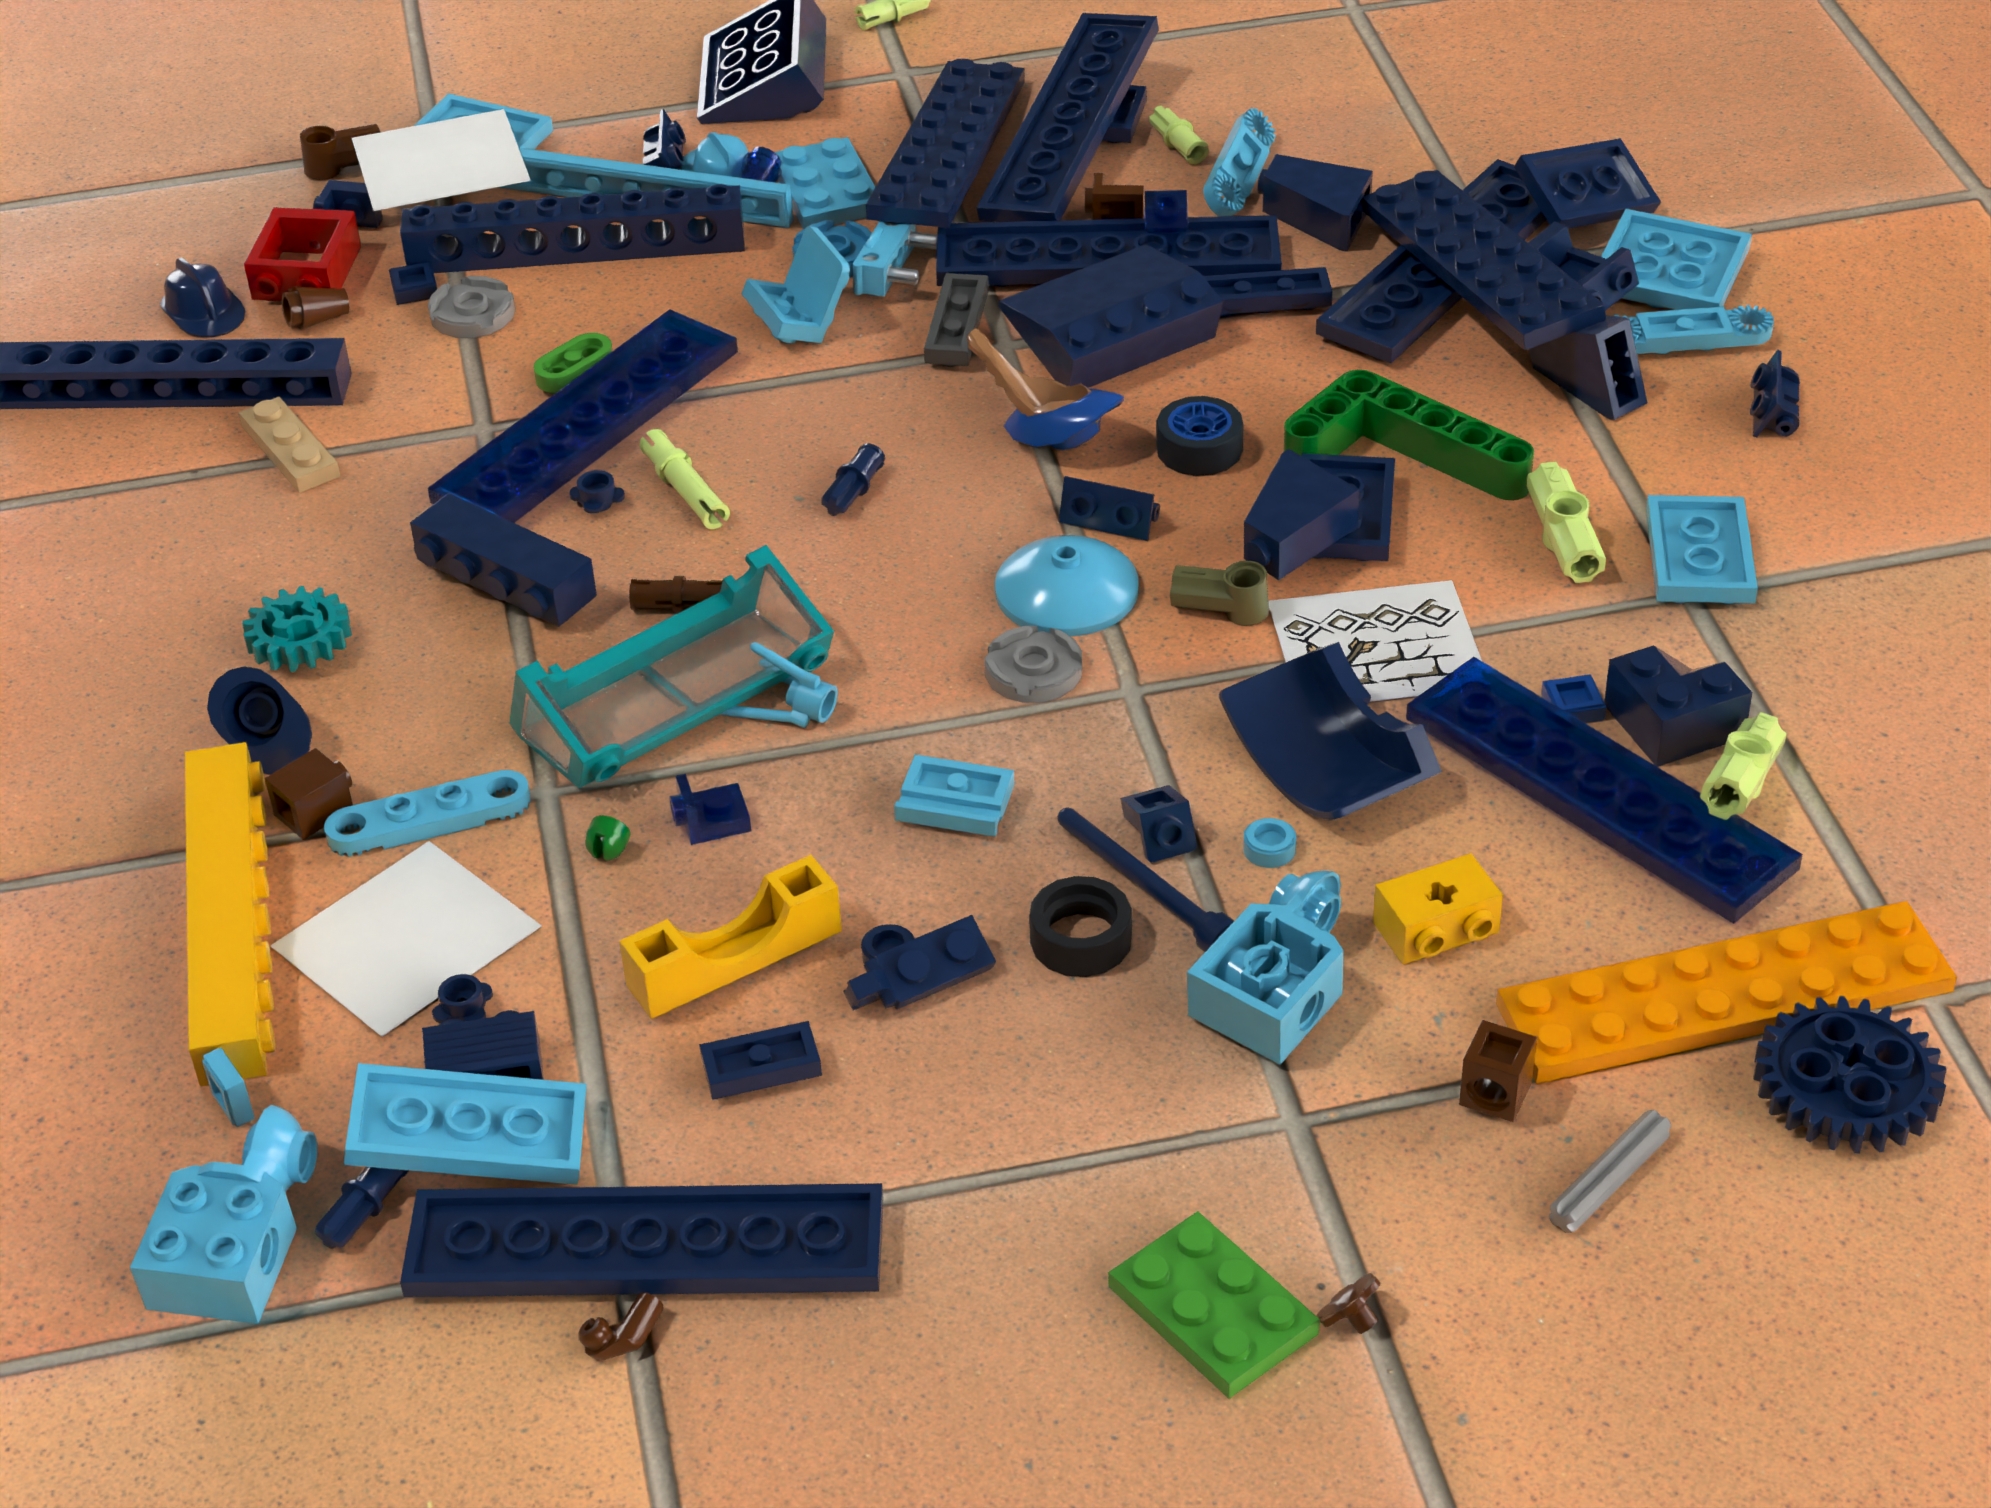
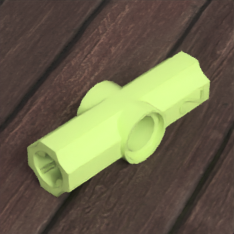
(1566, 522)
(1743, 766)

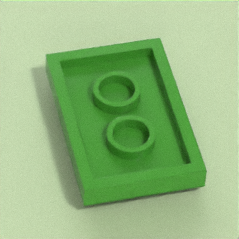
(1213, 1304)

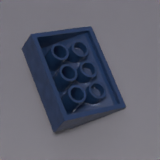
(764, 64)
(1115, 316)

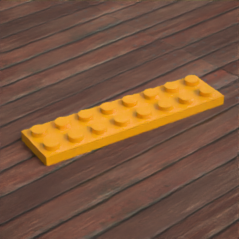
(1723, 989)

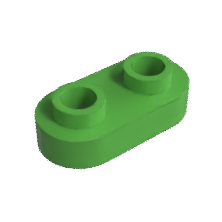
(570, 360)

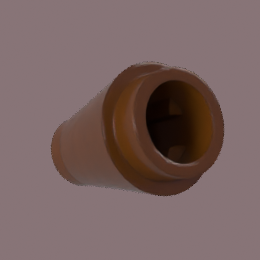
(313, 305)

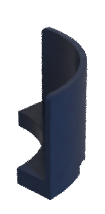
(1321, 739)

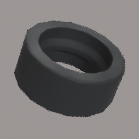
(1080, 955)

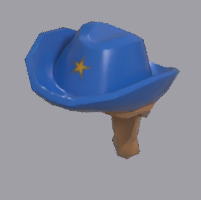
(1045, 408)

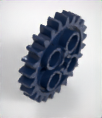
(1849, 1074)

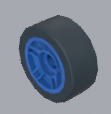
(1199, 435)

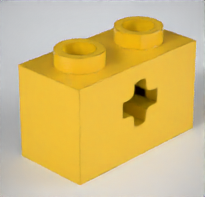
(1437, 908)

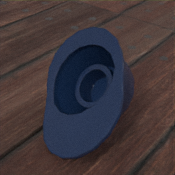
(201, 301)
(259, 711)

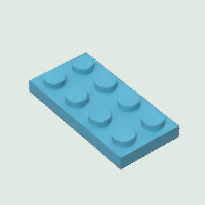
(466, 1124)

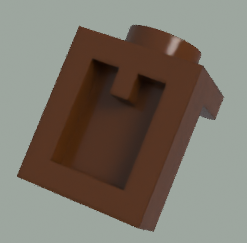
(1114, 200)

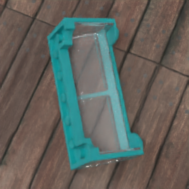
(669, 675)

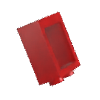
(302, 231)

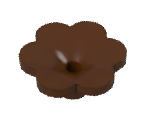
(1351, 1304)

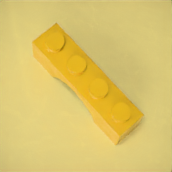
(787, 915)

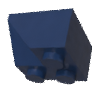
(1674, 707)

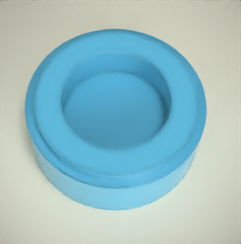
(1269, 842)

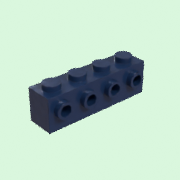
(504, 559)

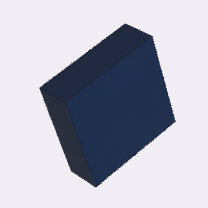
(413, 282)

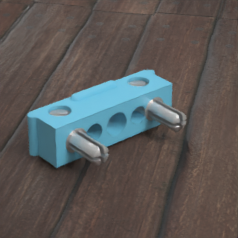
(885, 254)

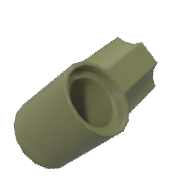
(1237, 591)

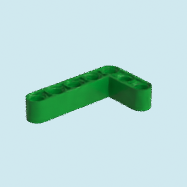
(1414, 426)

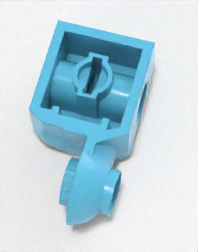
(1273, 968)
(226, 1226)

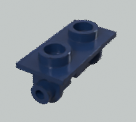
(664, 144)
(1775, 397)
(1107, 508)

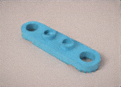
(1239, 163)
(1700, 329)
(427, 812)

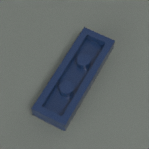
(1272, 290)

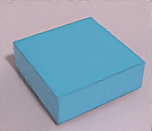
(228, 1087)

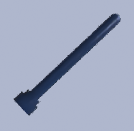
(1206, 926)

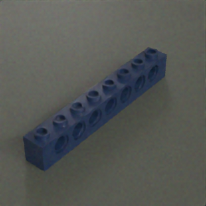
(591, 242)
(173, 373)

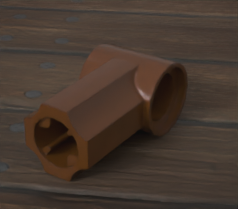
(329, 150)

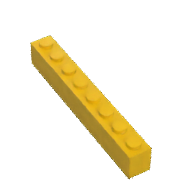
(226, 911)

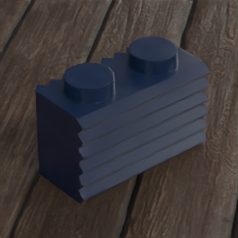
(486, 1046)

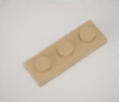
(289, 444)

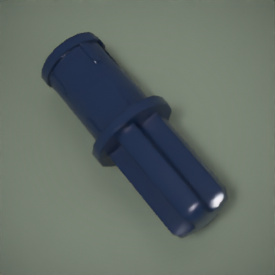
(853, 479)
(358, 1201)

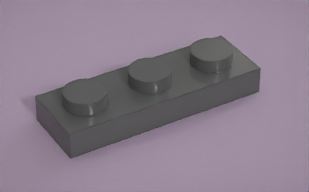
(955, 316)

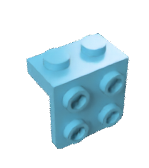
(807, 299)

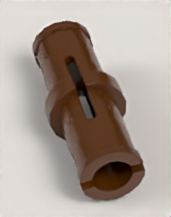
(671, 594)

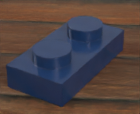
(760, 1060)

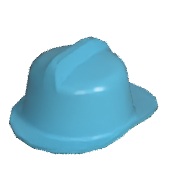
(717, 155)

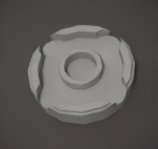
(471, 308)
(1033, 664)

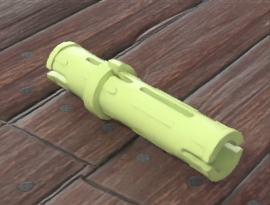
(676, 469)

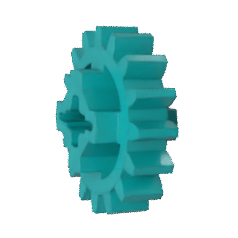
(299, 628)

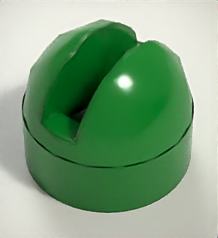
(606, 837)

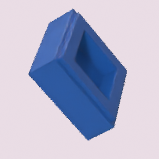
(1576, 696)

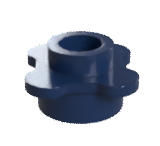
(596, 491)
(462, 999)

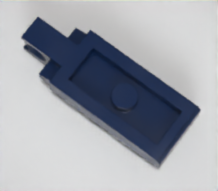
(922, 966)

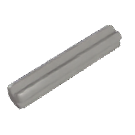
(1609, 1171)

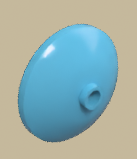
(1067, 585)

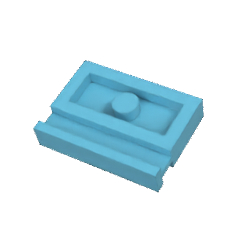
(954, 795)

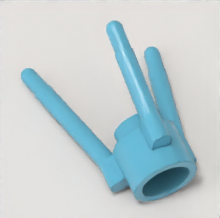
(806, 695)

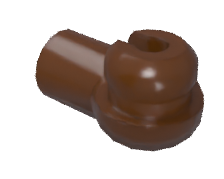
(623, 1337)

